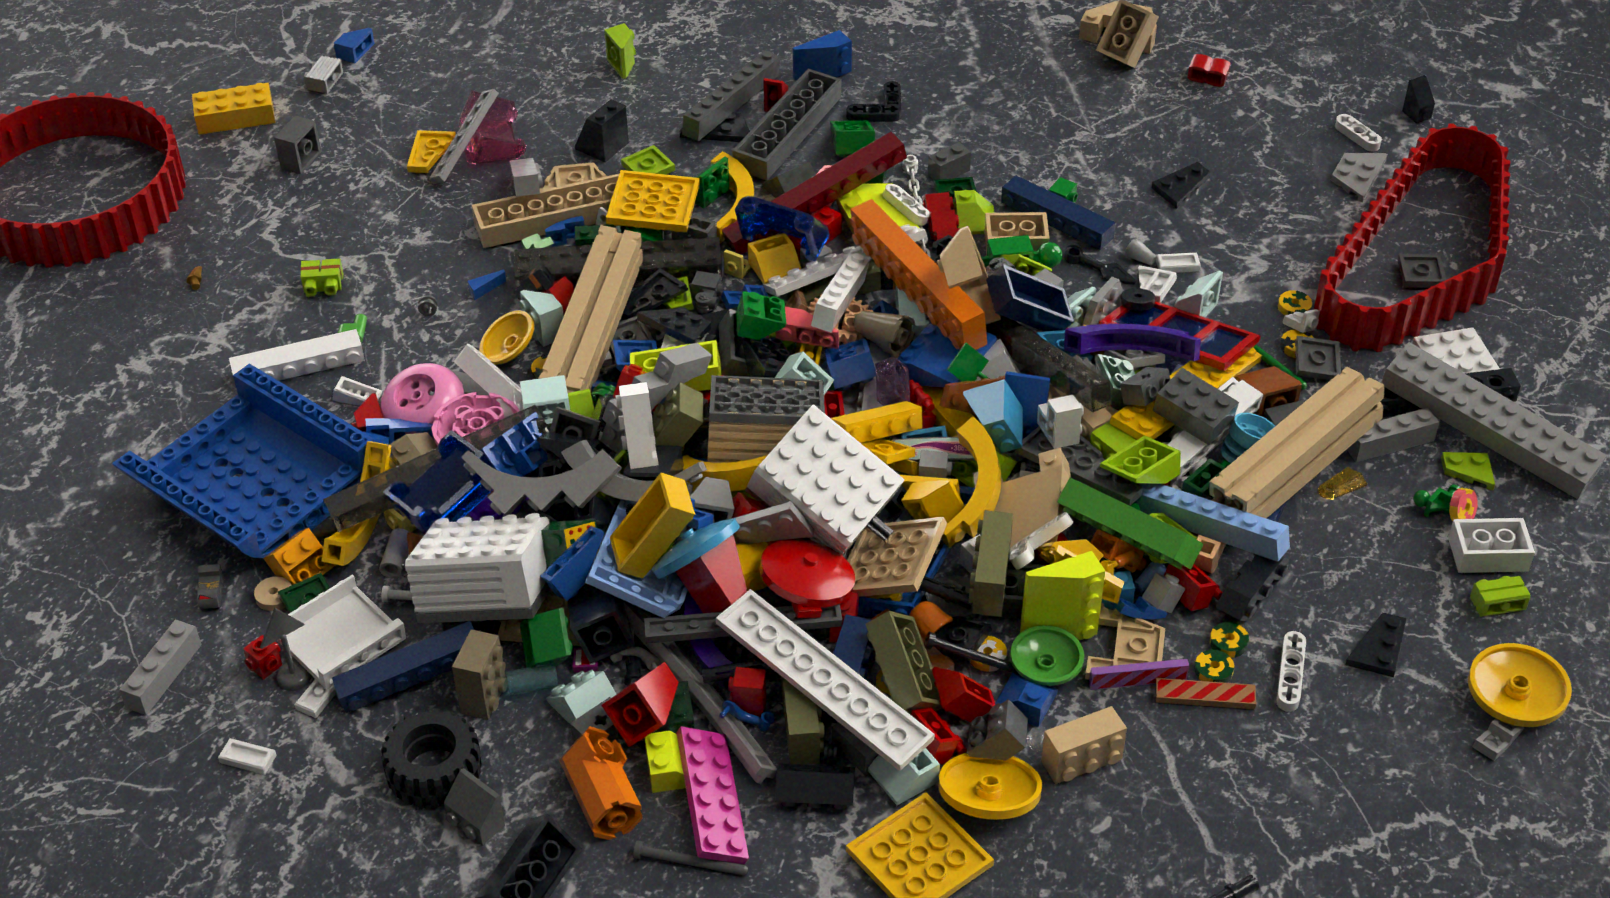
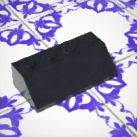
(533, 862)

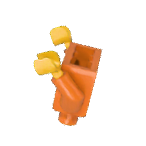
(1118, 553)

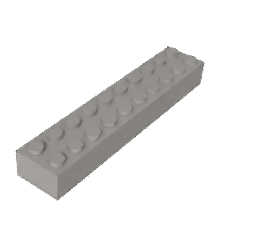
(1493, 420)

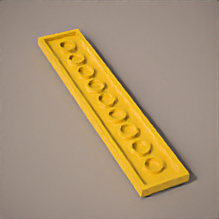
(1143, 421)

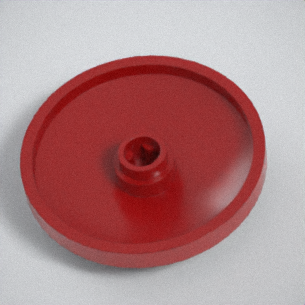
(807, 573)

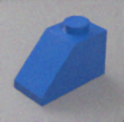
(353, 44)

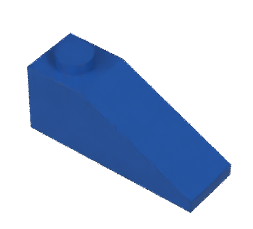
(573, 566)

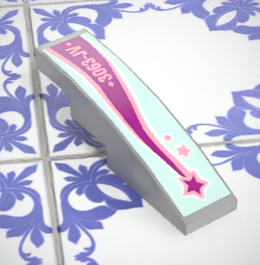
(955, 450)

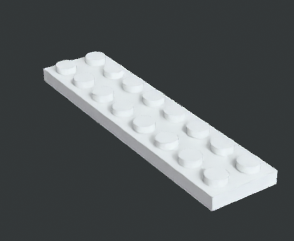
(818, 270)

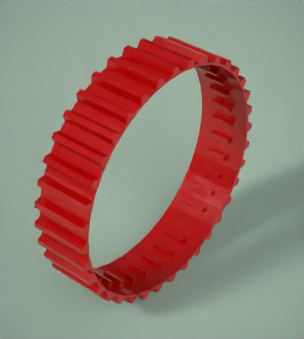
(113, 228)

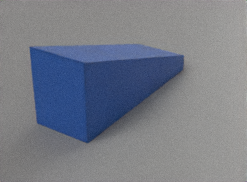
(486, 283)

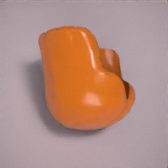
(929, 617)

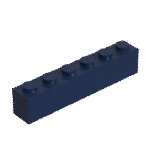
(1060, 212)
(400, 669)

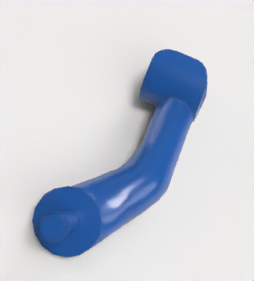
(763, 722)

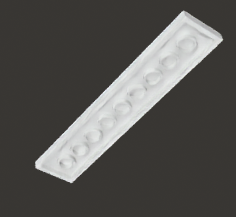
(825, 680)

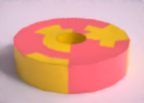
(1463, 504)

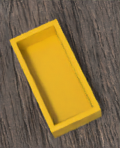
(233, 108)
(652, 525)

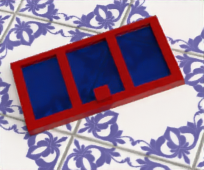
(1219, 344)

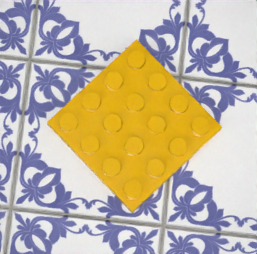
(653, 201)
(919, 852)

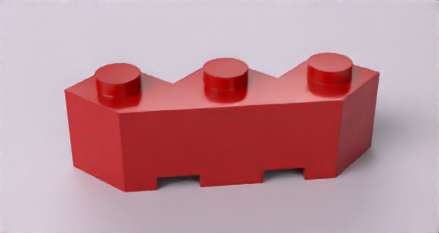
(941, 219)

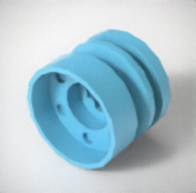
(1244, 433)

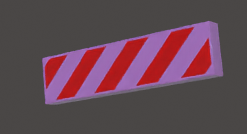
(1137, 674)

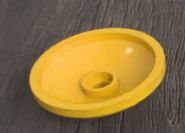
(507, 337)

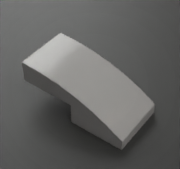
(1497, 738)

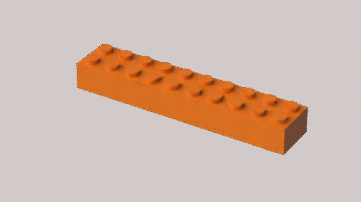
(918, 276)

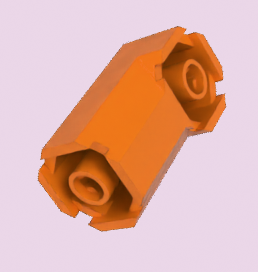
(601, 785)

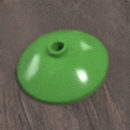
(1050, 647)

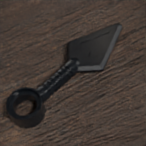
(1107, 270)

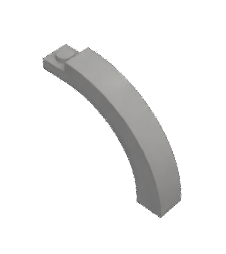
(620, 485)

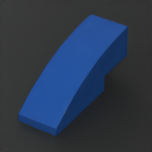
(395, 427)

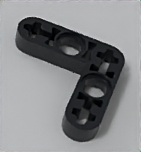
(885, 112)

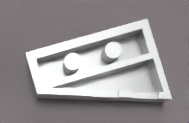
(637, 424)

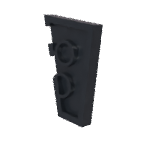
(1380, 646)

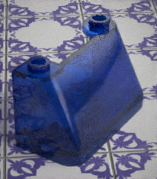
(759, 216)
(443, 489)

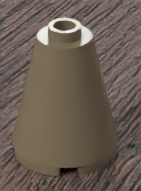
(887, 331)

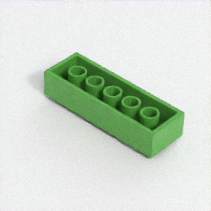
(1129, 524)

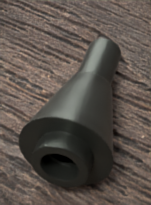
(325, 529)

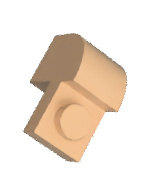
(1209, 554)

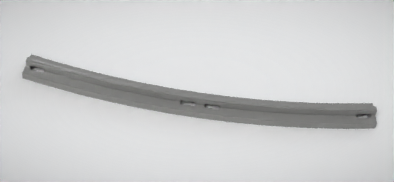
(706, 698)

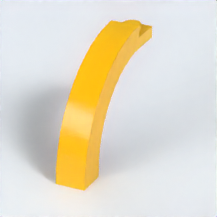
(740, 184)
(736, 473)
(988, 487)
(347, 544)

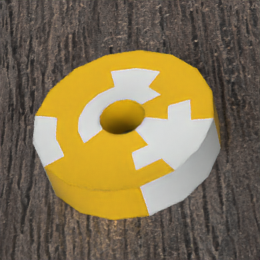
(995, 648)

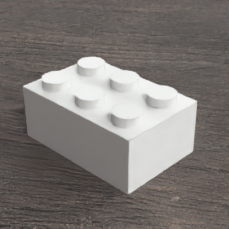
(1491, 545)

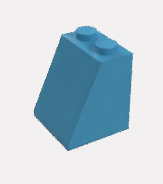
(998, 413)

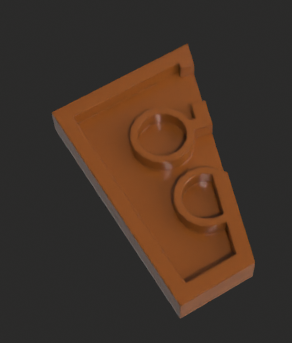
(953, 393)

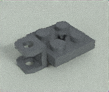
(635, 331)

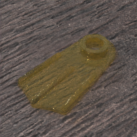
(1342, 483)

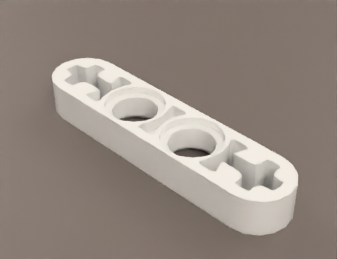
(1289, 670)

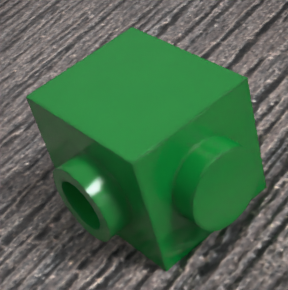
(1065, 189)

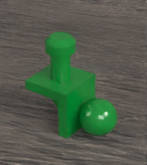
(1437, 502)

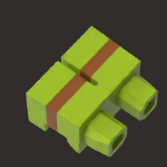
(321, 277)

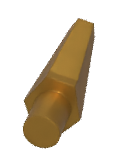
(194, 278)

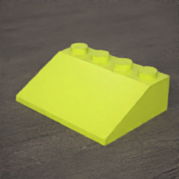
(866, 192)
(1065, 595)

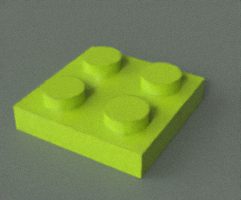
(648, 161)

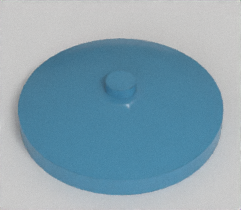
(694, 545)

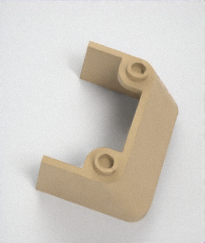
(966, 269)

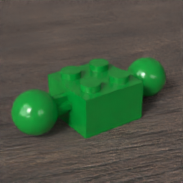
(1047, 253)

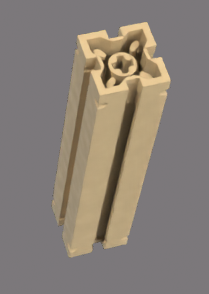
(595, 309)
(1300, 445)

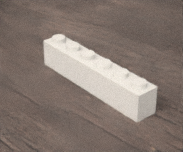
(840, 292)
(304, 356)
(1194, 449)

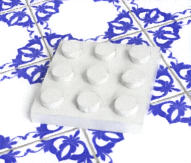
(1459, 349)

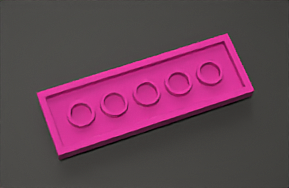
(712, 796)

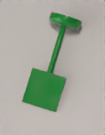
(968, 364)

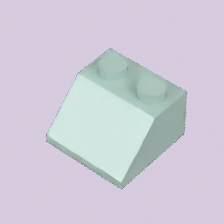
(1202, 295)

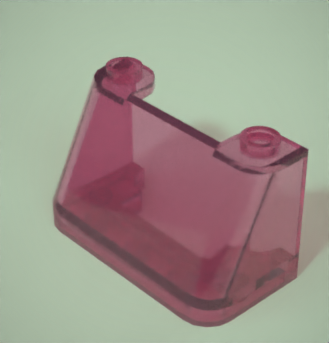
(494, 135)

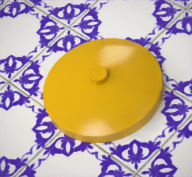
(1519, 685)
(990, 786)

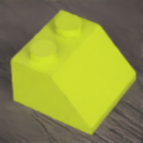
(664, 761)

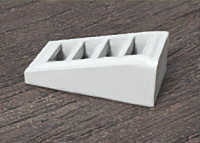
(346, 389)

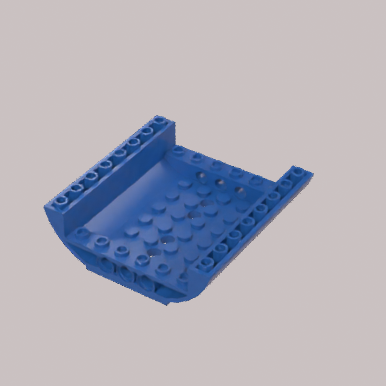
(279, 447)

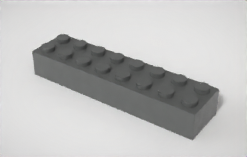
(788, 123)

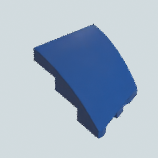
(517, 449)

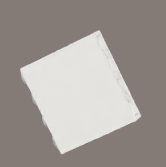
(341, 632)

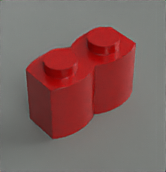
(1208, 70)

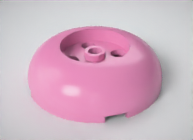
(407, 402)
(468, 414)

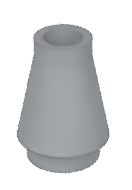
(1139, 252)

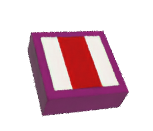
(581, 662)

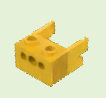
(894, 455)

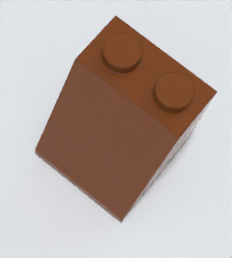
(1275, 385)

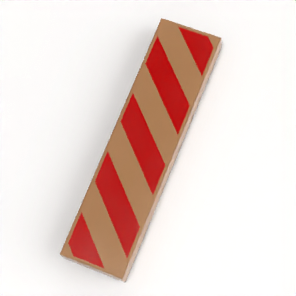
(1205, 693)

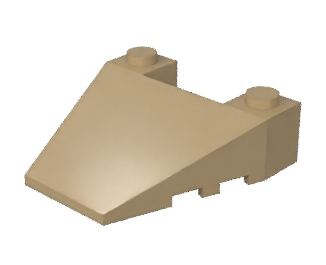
(1099, 17)
(1035, 495)

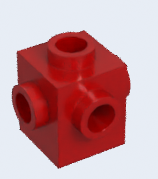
(264, 660)

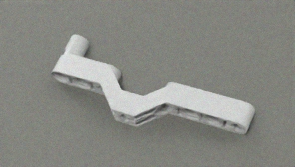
(491, 378)

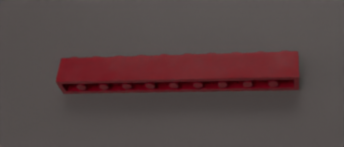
(830, 184)

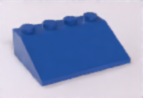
(932, 354)

